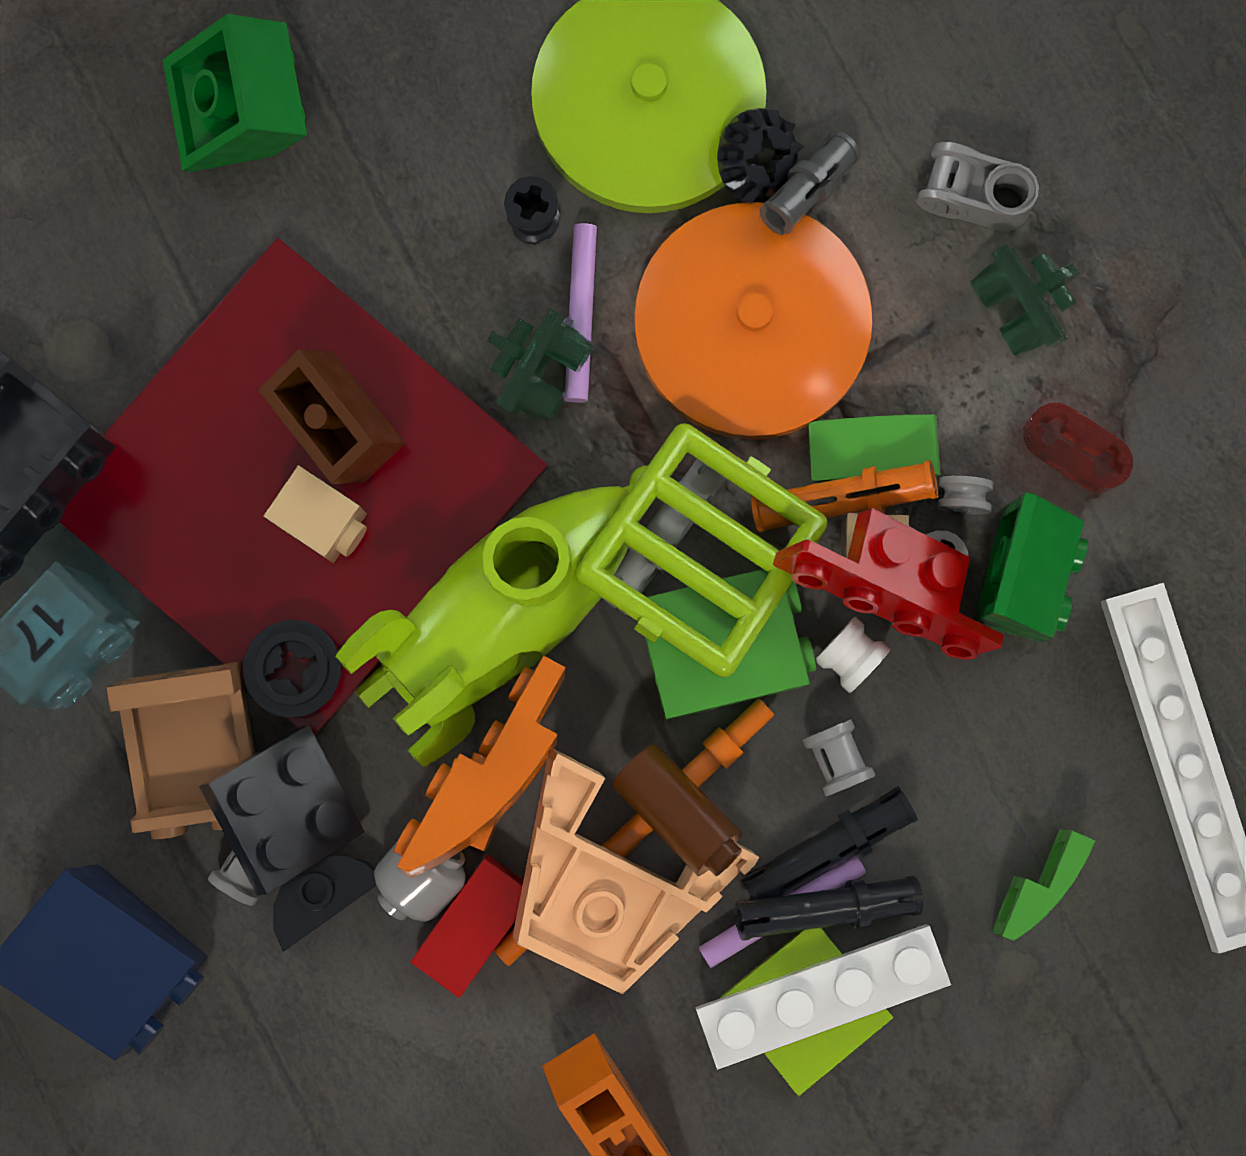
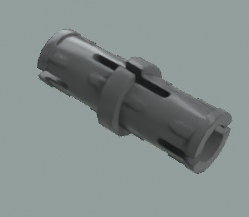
(809, 183)

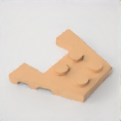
(594, 905)

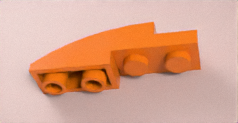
(474, 795)

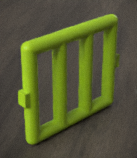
(624, 528)

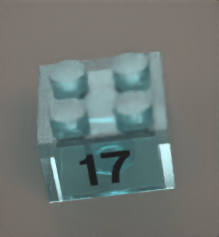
(60, 638)

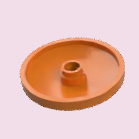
(752, 323)

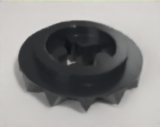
(745, 138)
(267, 655)

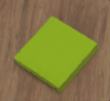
(814, 1056)

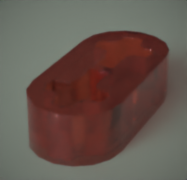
(1086, 436)

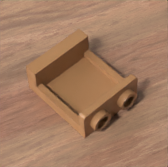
(177, 737)

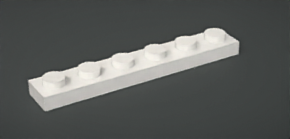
(1183, 759)

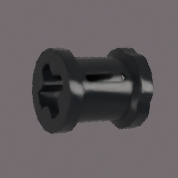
(522, 196)

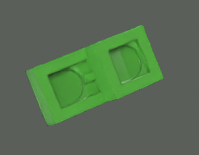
(848, 445)
(1031, 901)

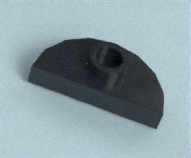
(318, 896)

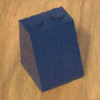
(99, 961)

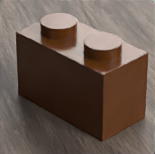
(331, 416)

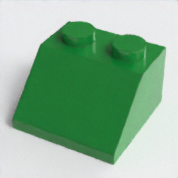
(234, 93)
(1031, 569)

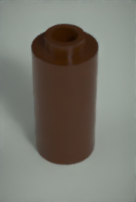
(679, 812)

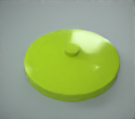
(640, 98)

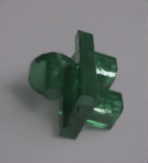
(1010, 277)
(526, 388)

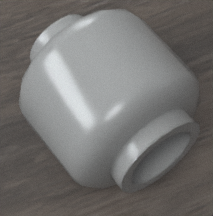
(420, 896)

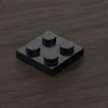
(282, 810)

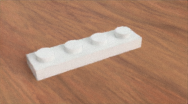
(822, 996)

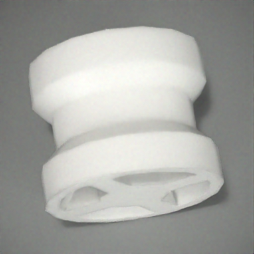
(852, 655)

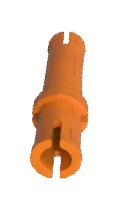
(915, 483)

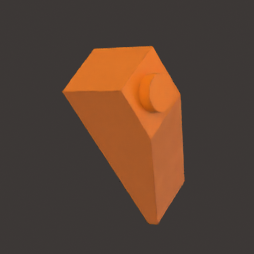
(601, 1103)

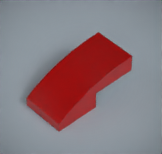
(471, 927)

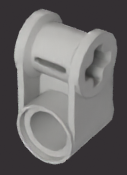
(973, 188)

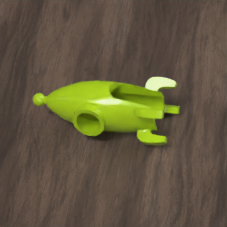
(485, 618)

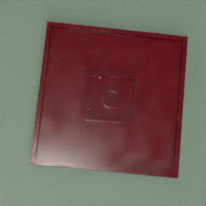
(210, 455)

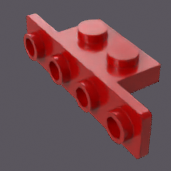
(898, 578)

